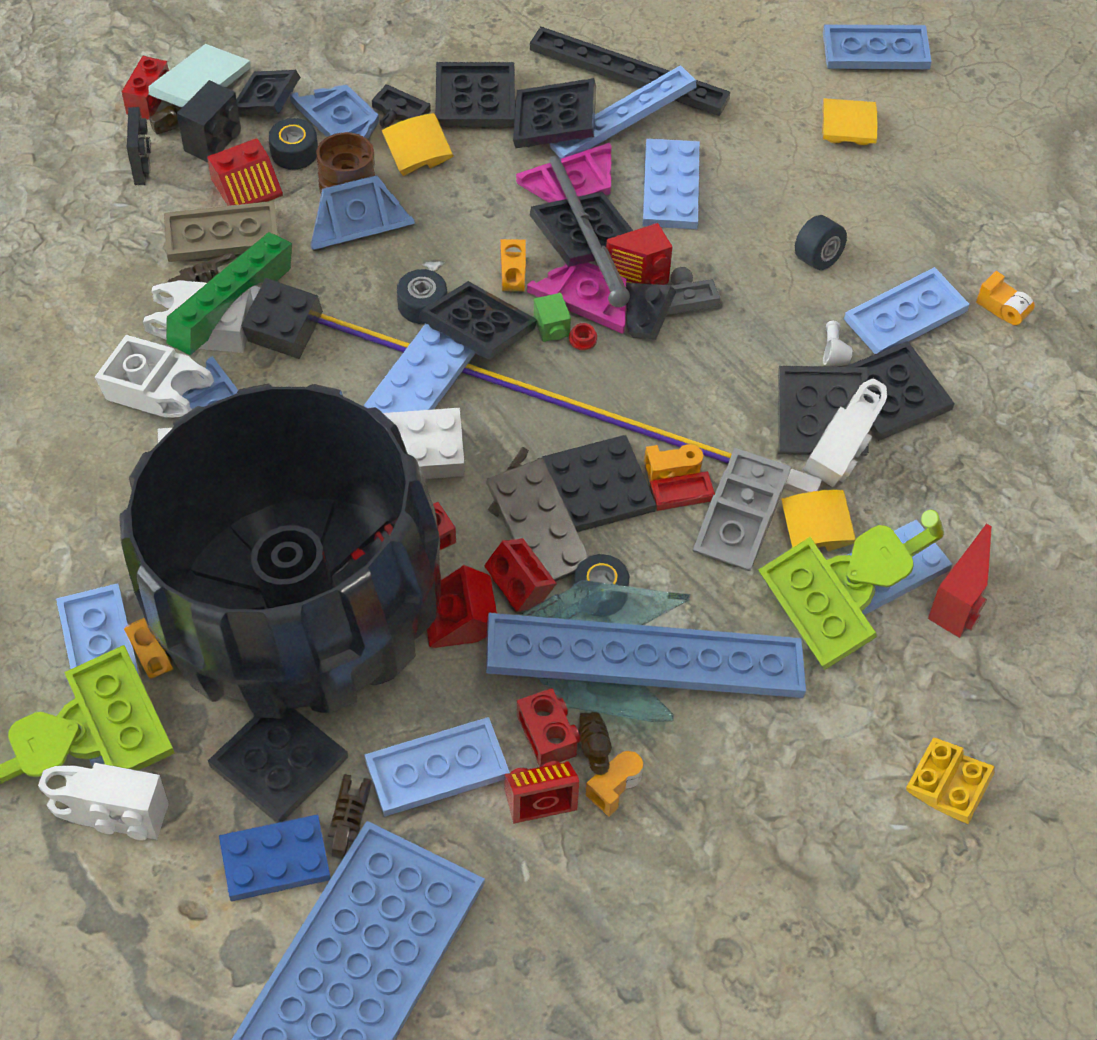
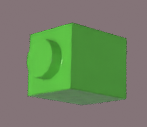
(552, 317)

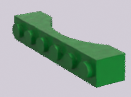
(197, 317)

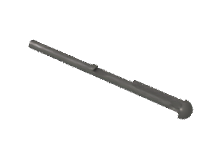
(619, 294)

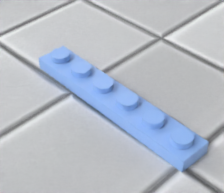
(630, 110)

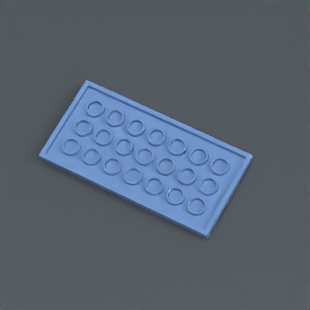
(365, 945)

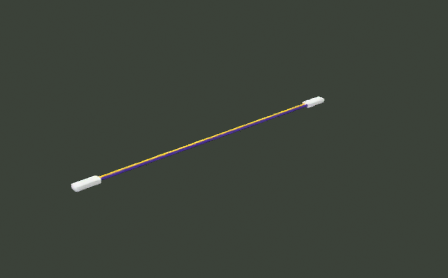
(796, 482)

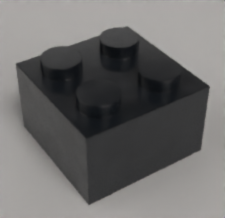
(209, 121)
(282, 318)

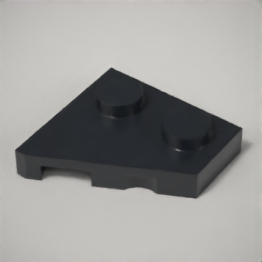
(647, 308)

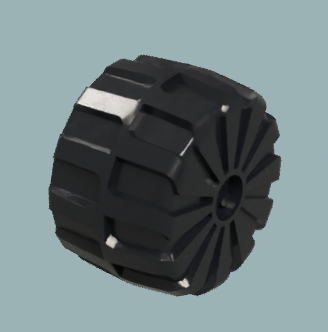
(249, 543)

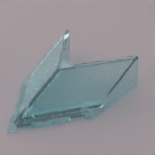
(613, 605)

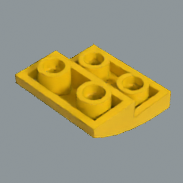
(849, 121)
(417, 143)
(821, 516)
(950, 780)

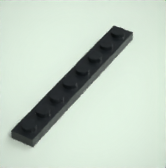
(621, 68)

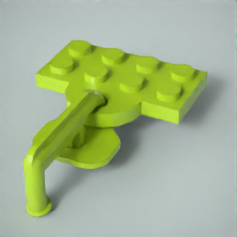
(823, 600)
(113, 718)

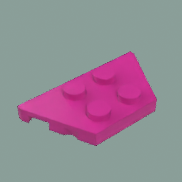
(587, 171)
(583, 293)

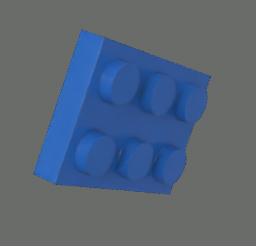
(274, 857)

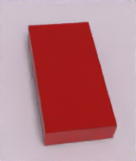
(682, 490)

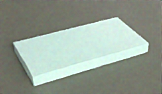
(194, 72)

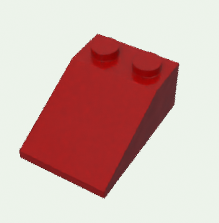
(962, 591)

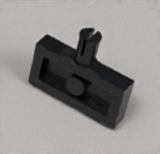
(398, 105)

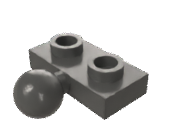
(690, 294)

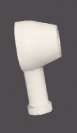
(836, 351)

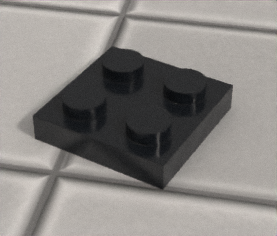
(267, 92)
(138, 146)

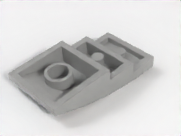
(742, 509)

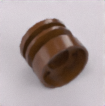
(344, 159)

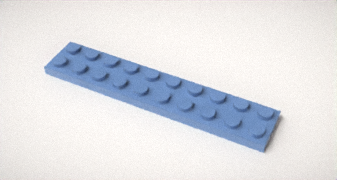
(644, 655)

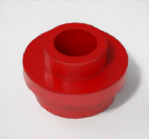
(581, 331)

